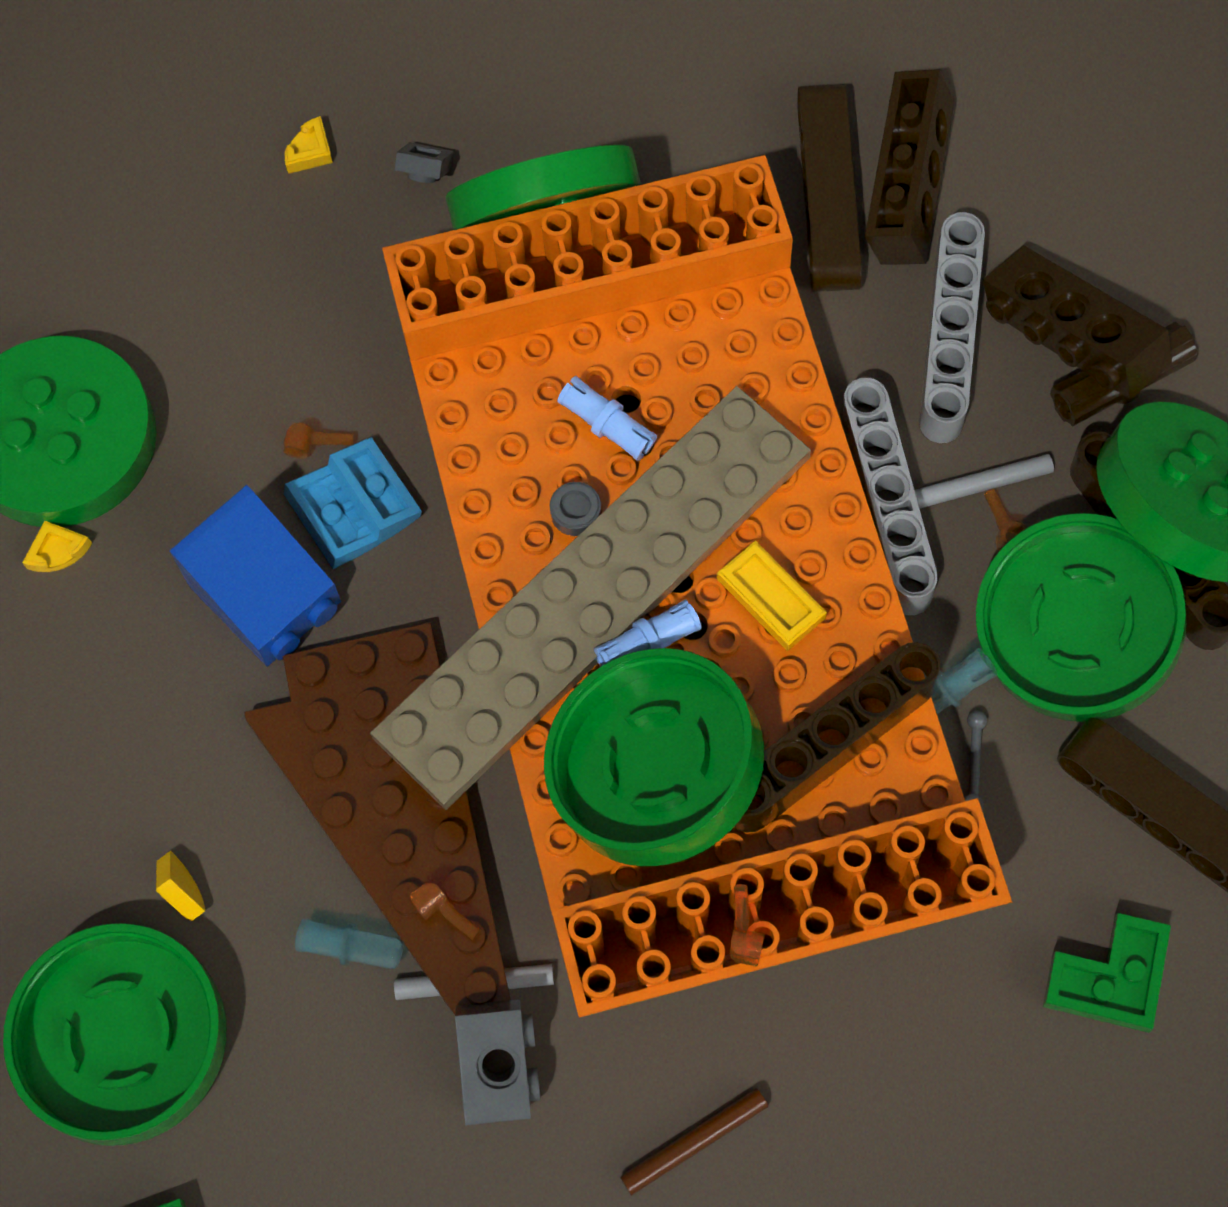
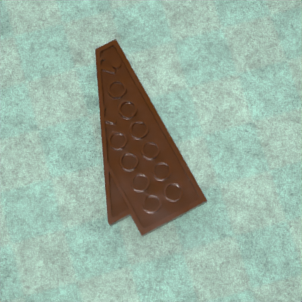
(376, 811)

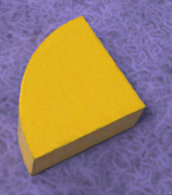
(308, 147)
(55, 548)
(178, 886)

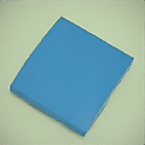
(352, 502)

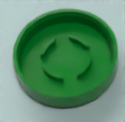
(542, 184)
(70, 431)
(1170, 484)
(1080, 618)
(654, 757)
(114, 1034)

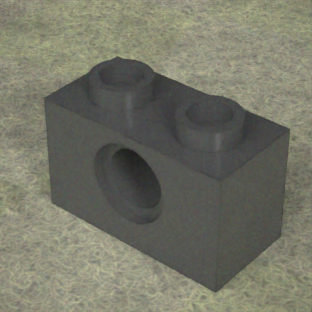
(489, 1094)

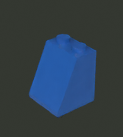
(256, 577)

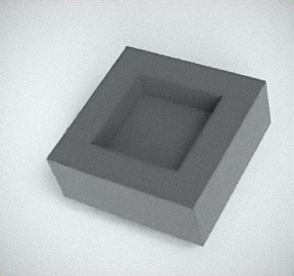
(423, 162)

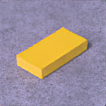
(771, 595)

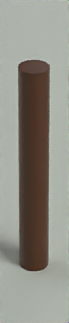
(694, 1141)

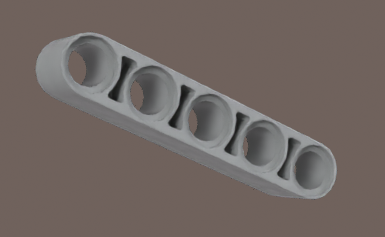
(950, 346)
(892, 474)

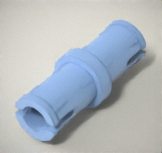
(607, 418)
(652, 633)

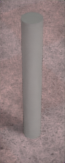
(984, 481)
(516, 978)

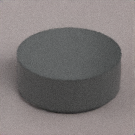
(574, 507)

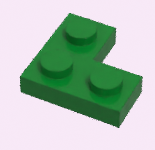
(1121, 989)

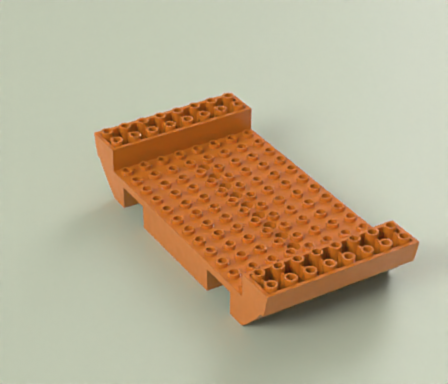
(679, 302)

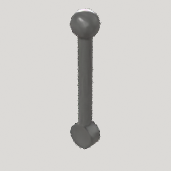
(977, 721)

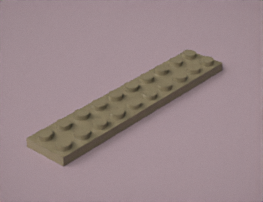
(589, 595)

